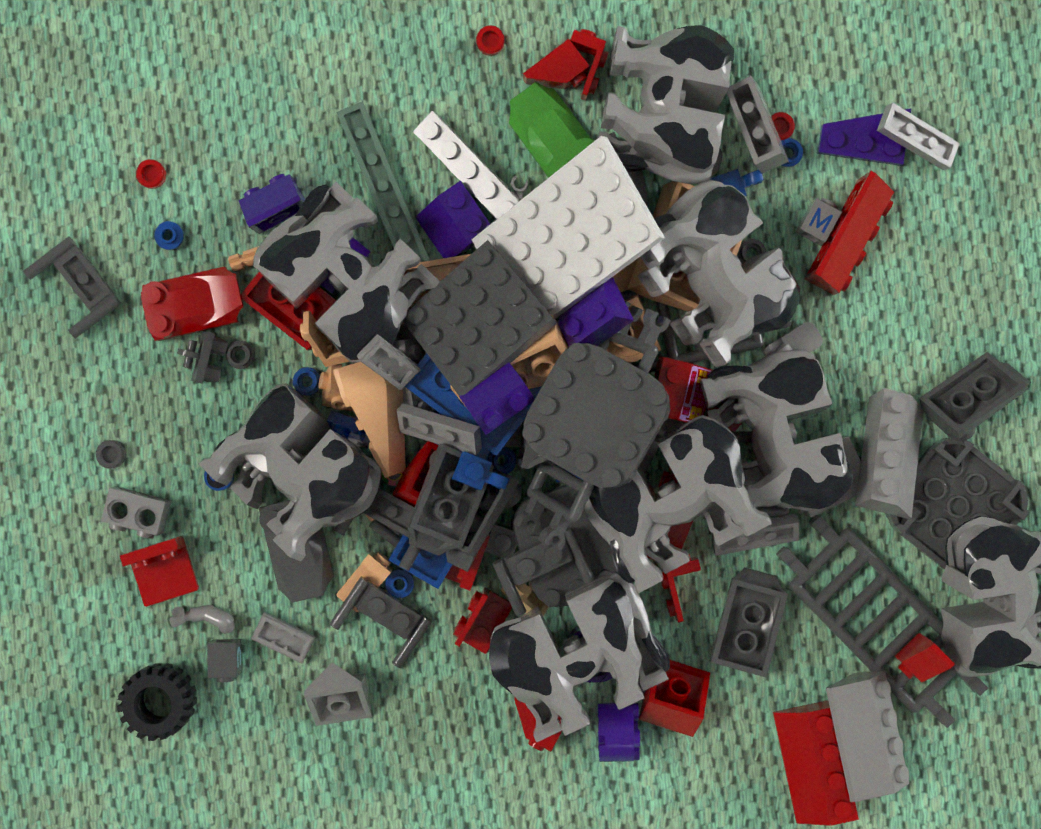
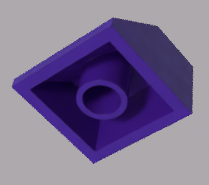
(272, 203)
(452, 221)
(596, 316)
(497, 398)

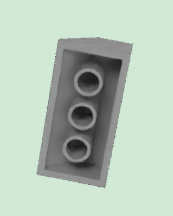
(890, 453)
(867, 735)

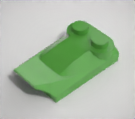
(547, 127)

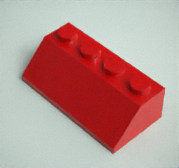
(850, 234)
(813, 765)

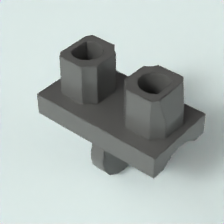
(202, 370)

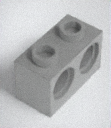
(137, 505)

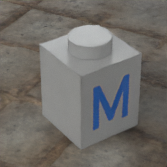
(819, 221)

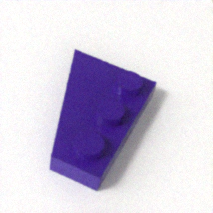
(860, 141)

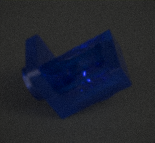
(345, 426)

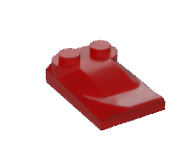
(191, 303)
(279, 311)

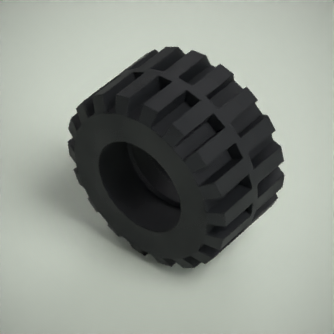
(141, 718)

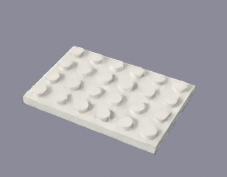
(575, 229)

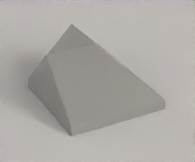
(338, 696)

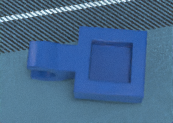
(740, 183)
(475, 472)

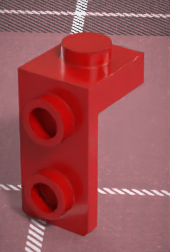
(588, 43)
(668, 582)

